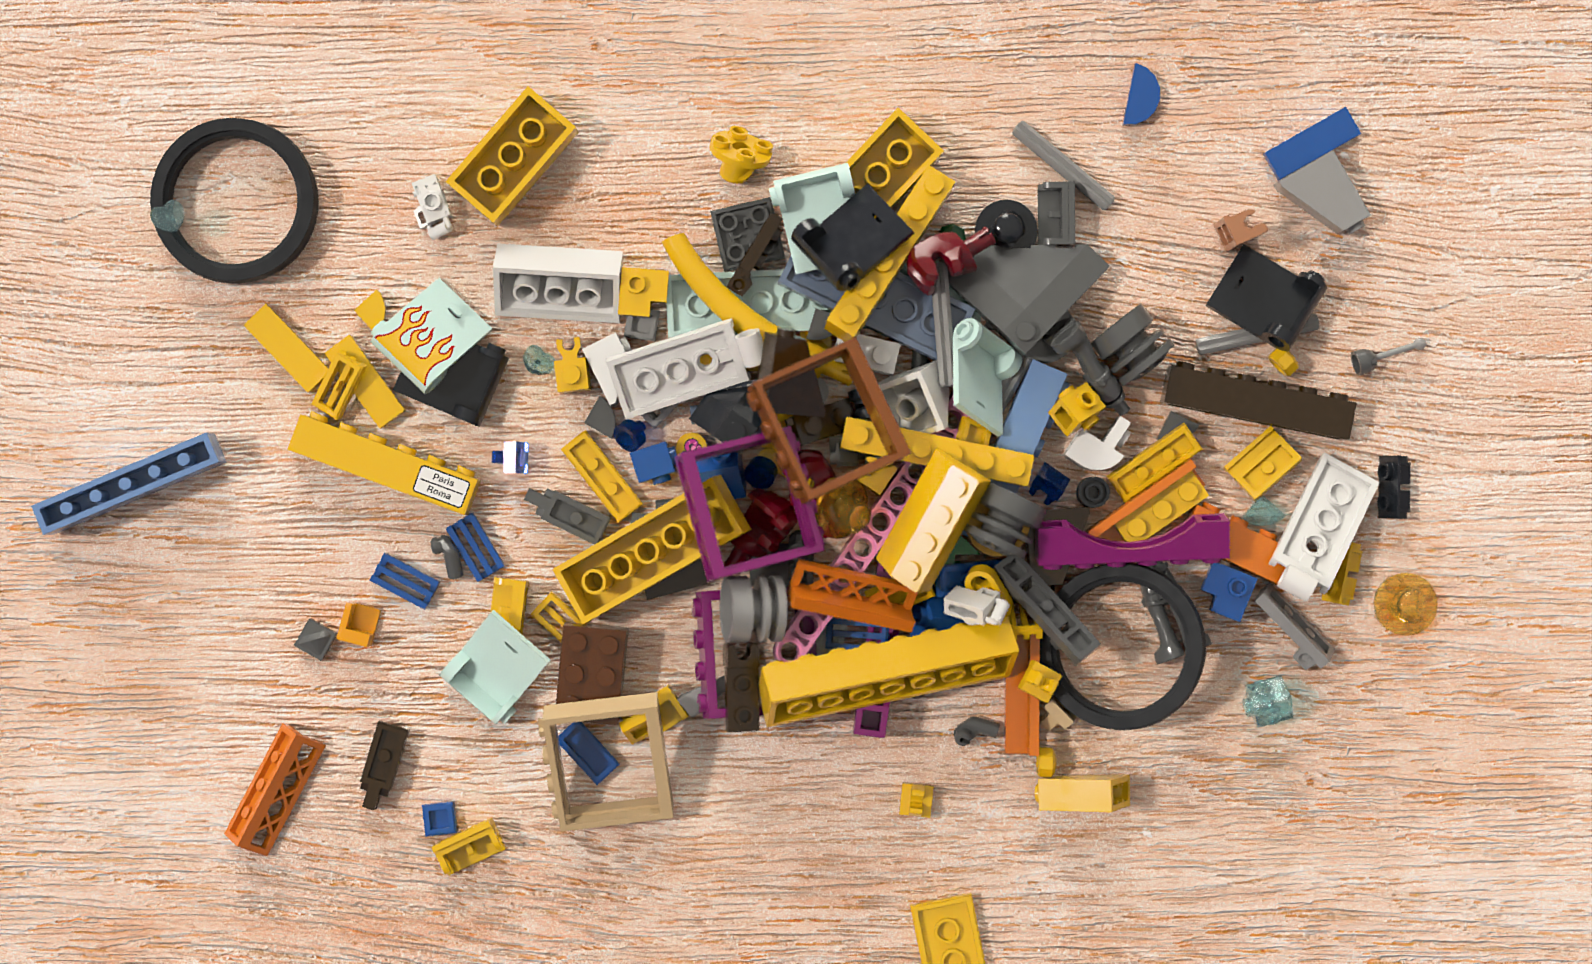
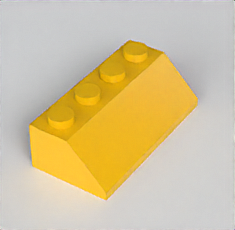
(931, 521)

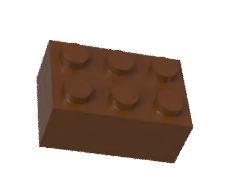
(592, 664)

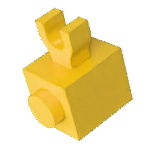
(572, 372)

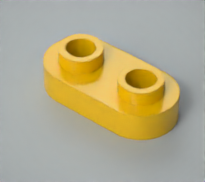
(992, 582)

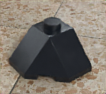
(727, 415)

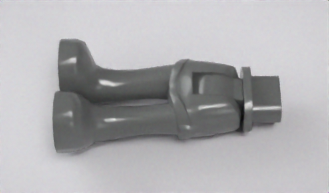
(1070, 336)
(1169, 644)

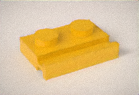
(1263, 463)

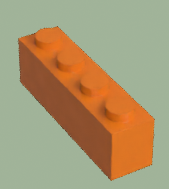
(1248, 548)

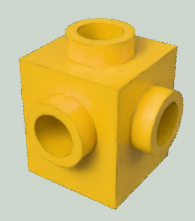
(1077, 409)

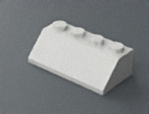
(557, 283)

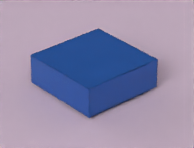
(439, 818)

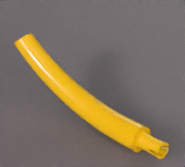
(727, 305)

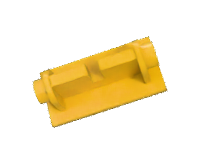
(1343, 587)

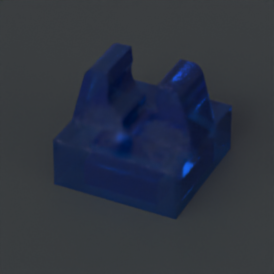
(513, 457)
(1050, 482)

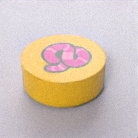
(689, 442)

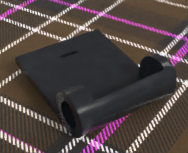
(851, 238)
(1268, 300)
(466, 386)

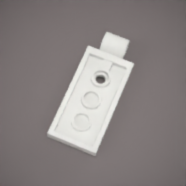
(672, 368)
(1328, 518)

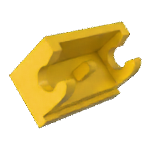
(878, 479)
(510, 600)
(468, 846)

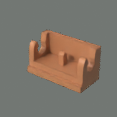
(1234, 231)

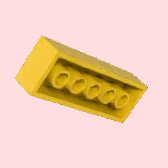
(645, 552)

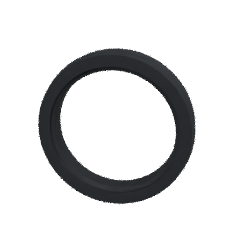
(307, 199)
(1194, 653)

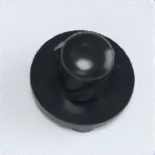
(1009, 223)

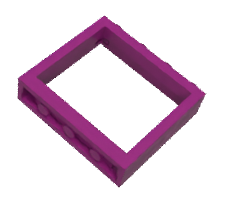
(702, 519)
(704, 641)

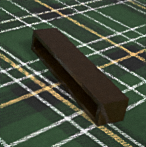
(1258, 402)

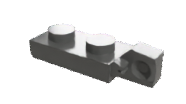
(569, 514)

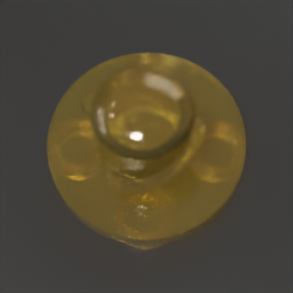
(843, 510)
(1405, 604)

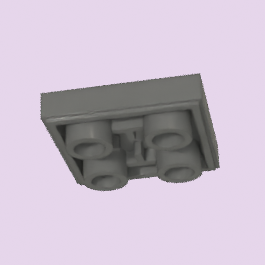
(737, 229)

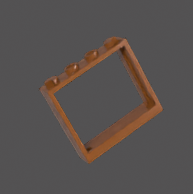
(871, 397)

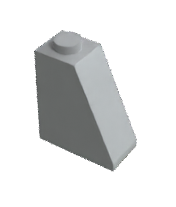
(1326, 194)

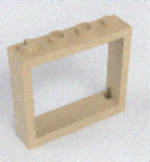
(610, 812)

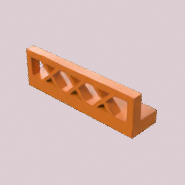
(1105, 527)
(848, 605)
(1020, 707)
(262, 792)

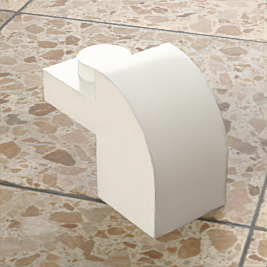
(1098, 454)

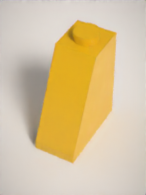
(1083, 793)

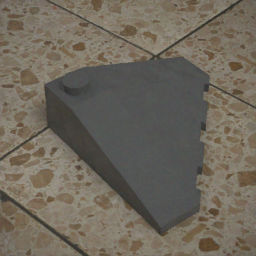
(1027, 288)

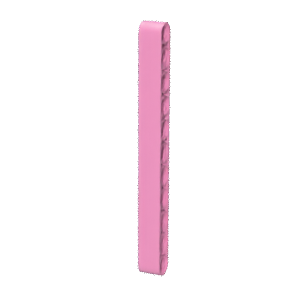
(847, 555)

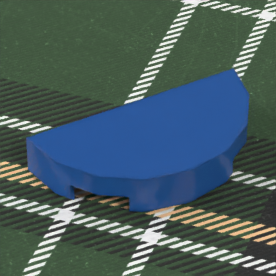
(1142, 96)

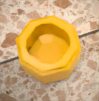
(1283, 361)
(1046, 762)

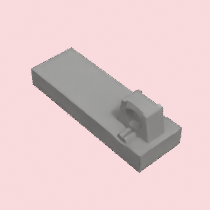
(1312, 645)

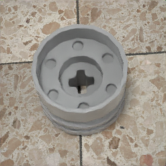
(761, 608)

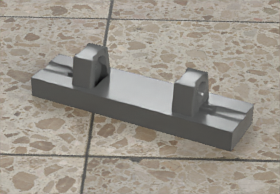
(1046, 609)

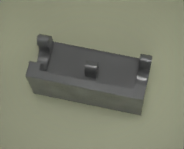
(1056, 213)

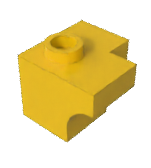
(640, 290)

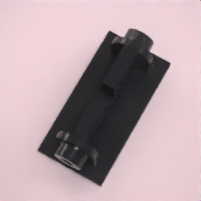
(1391, 500)

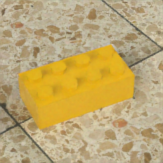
(512, 156)
(893, 158)

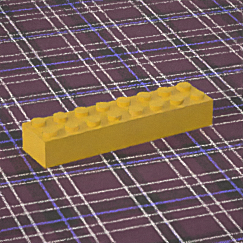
(886, 671)

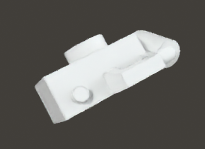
(433, 206)
(976, 606)

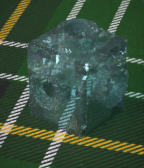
(1268, 701)

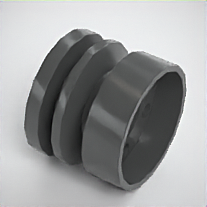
(1132, 345)
(1005, 521)

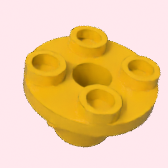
(739, 153)

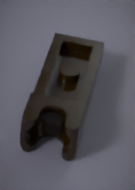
(741, 688)

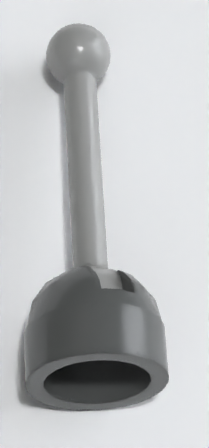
(1366, 360)

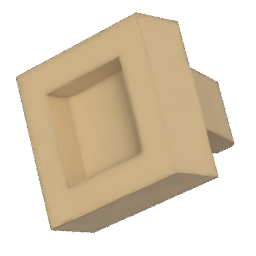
(1056, 714)

